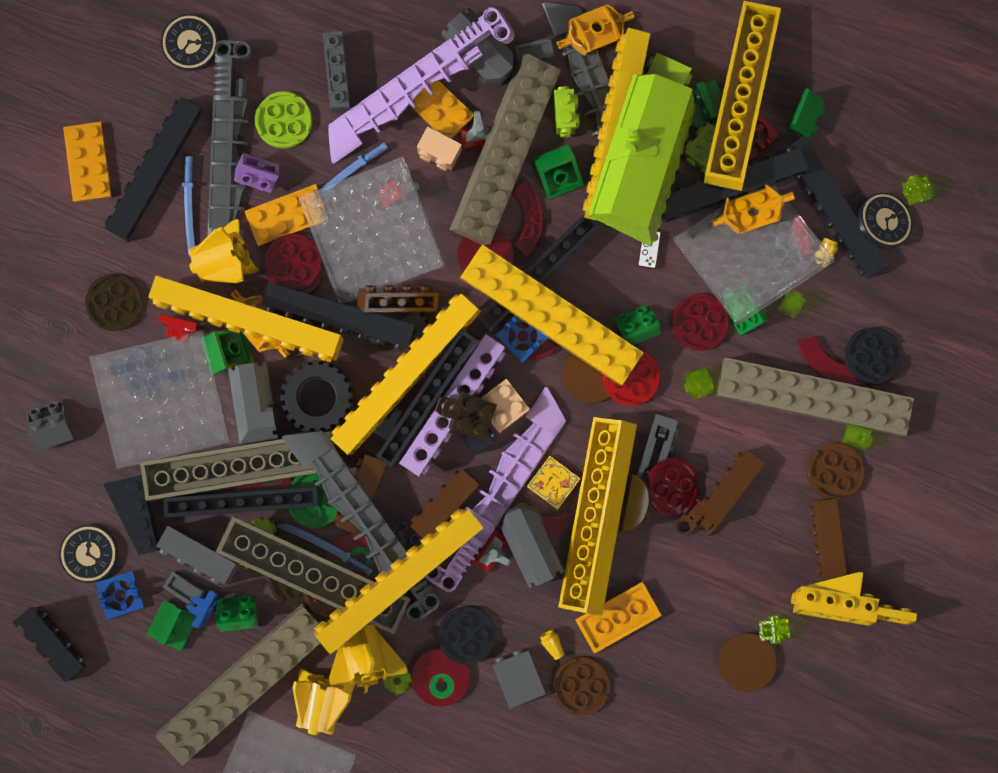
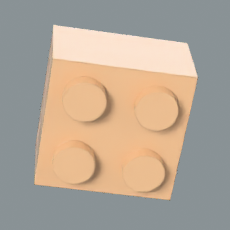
(439, 149)
(509, 405)

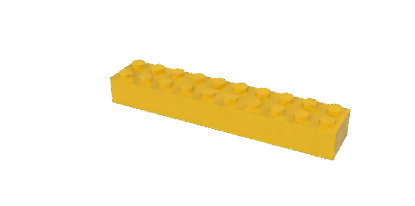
(629, 61)
(742, 96)
(551, 315)
(242, 317)
(405, 374)
(597, 515)
(398, 580)

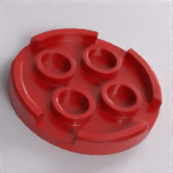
(639, 384)

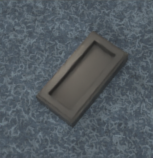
(540, 49)
(182, 588)

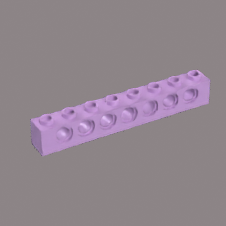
(486, 346)

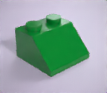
(806, 114)
(558, 172)
(228, 350)

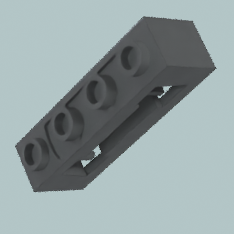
(336, 71)
(667, 448)

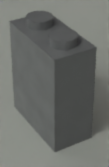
(518, 678)

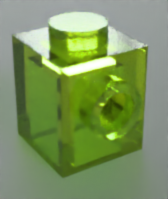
(792, 303)
(857, 437)

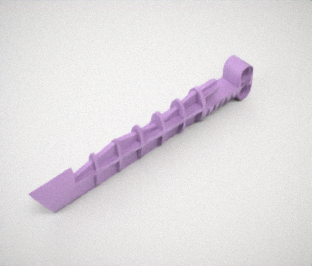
(398, 93)
(511, 475)

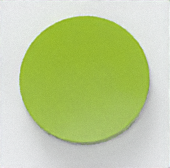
(283, 120)

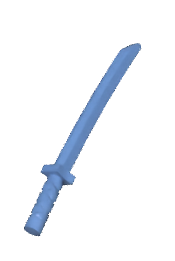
(357, 164)
(188, 185)
(347, 557)

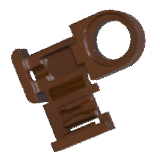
(694, 517)

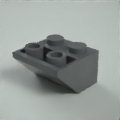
(49, 425)

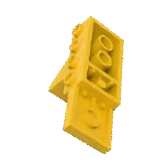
(841, 601)

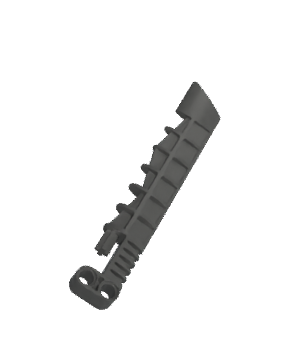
(585, 70)
(226, 124)
(353, 502)

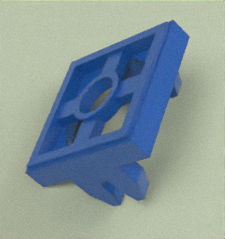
(519, 354)
(102, 587)
(204, 607)

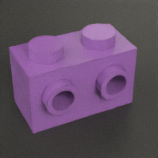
(256, 172)

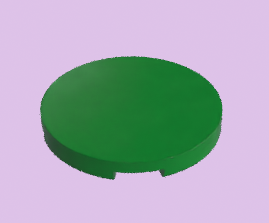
(314, 516)

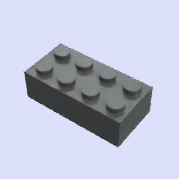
(198, 555)

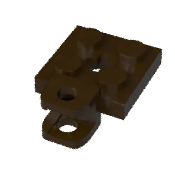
(459, 414)

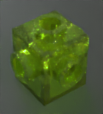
(917, 189)
(698, 383)
(774, 629)
(398, 688)

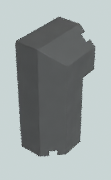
(497, 60)
(253, 403)
(531, 544)

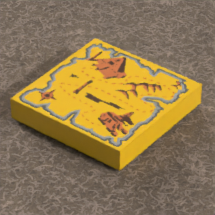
(553, 482)

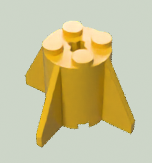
(222, 256)
(365, 660)
(319, 703)

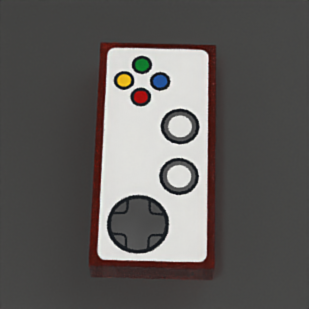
(649, 255)

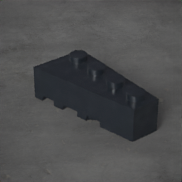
(134, 512)
(50, 642)

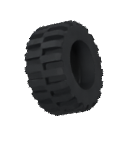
(317, 371)

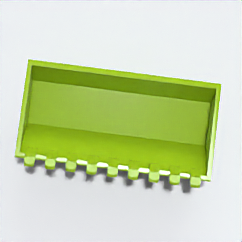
(644, 156)

